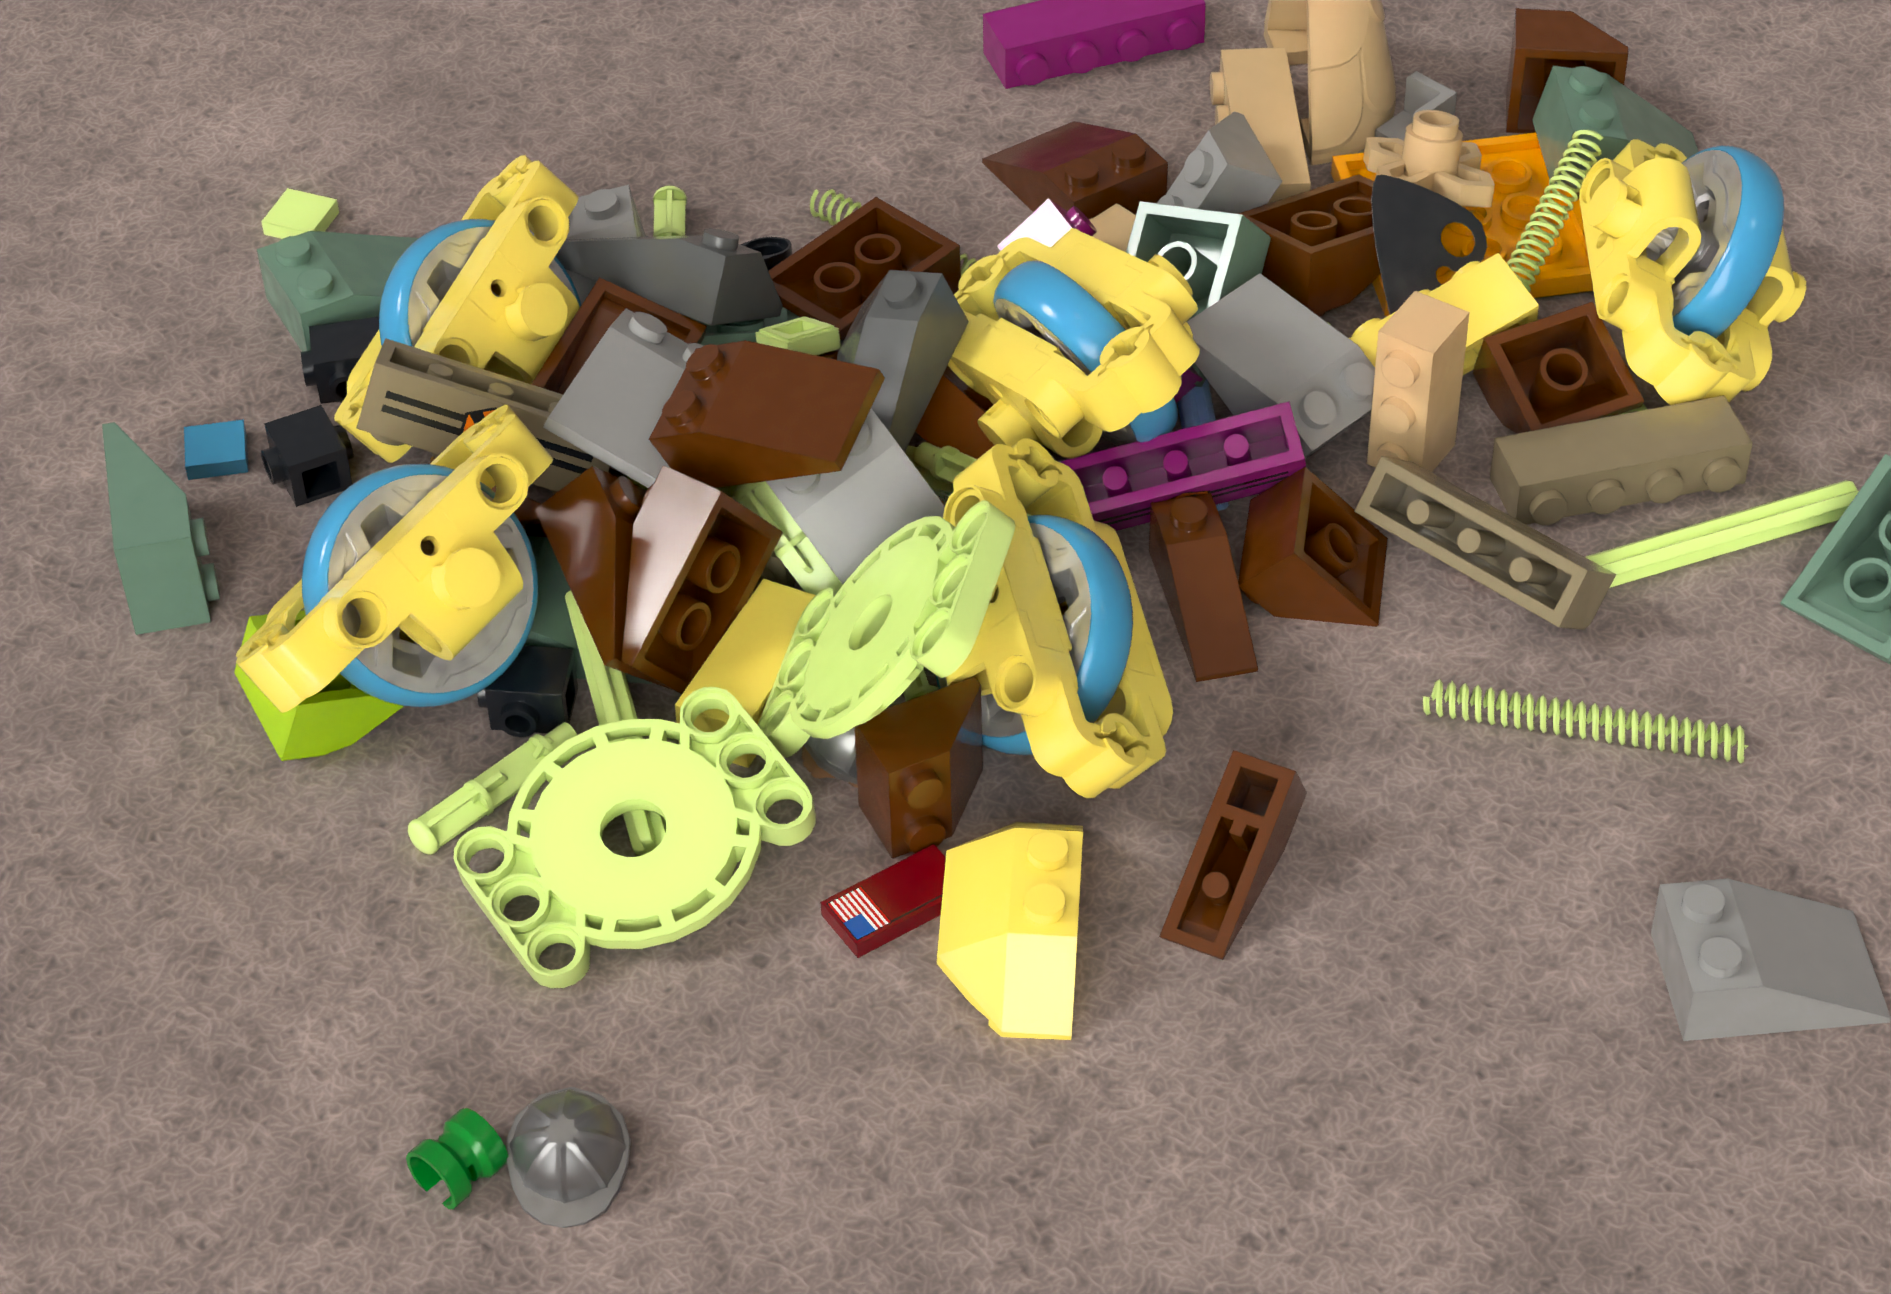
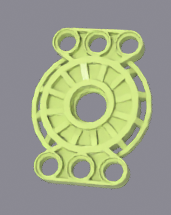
(900, 611)
(649, 898)

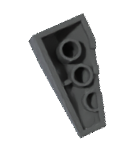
(691, 274)
(909, 335)

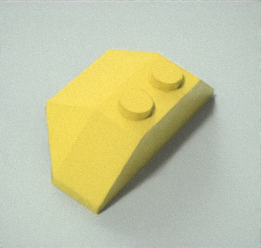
(1015, 926)

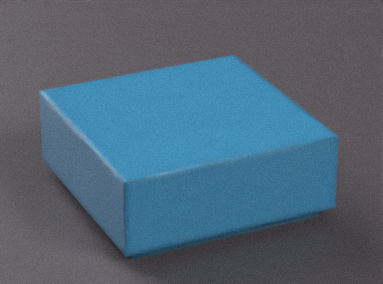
(215, 449)

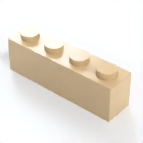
(1261, 88)

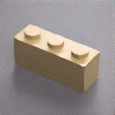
(1418, 382)

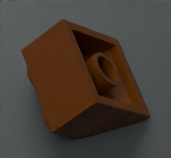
(1554, 39)
(1555, 372)
(1312, 555)
(920, 766)

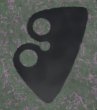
(1408, 236)

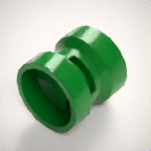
(460, 1155)

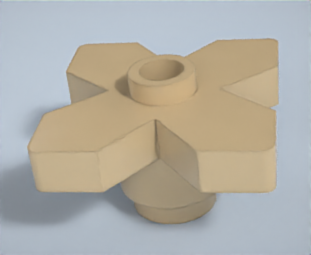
(1433, 159)

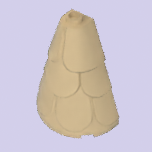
(1347, 69)

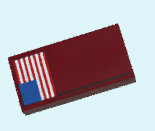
(888, 902)

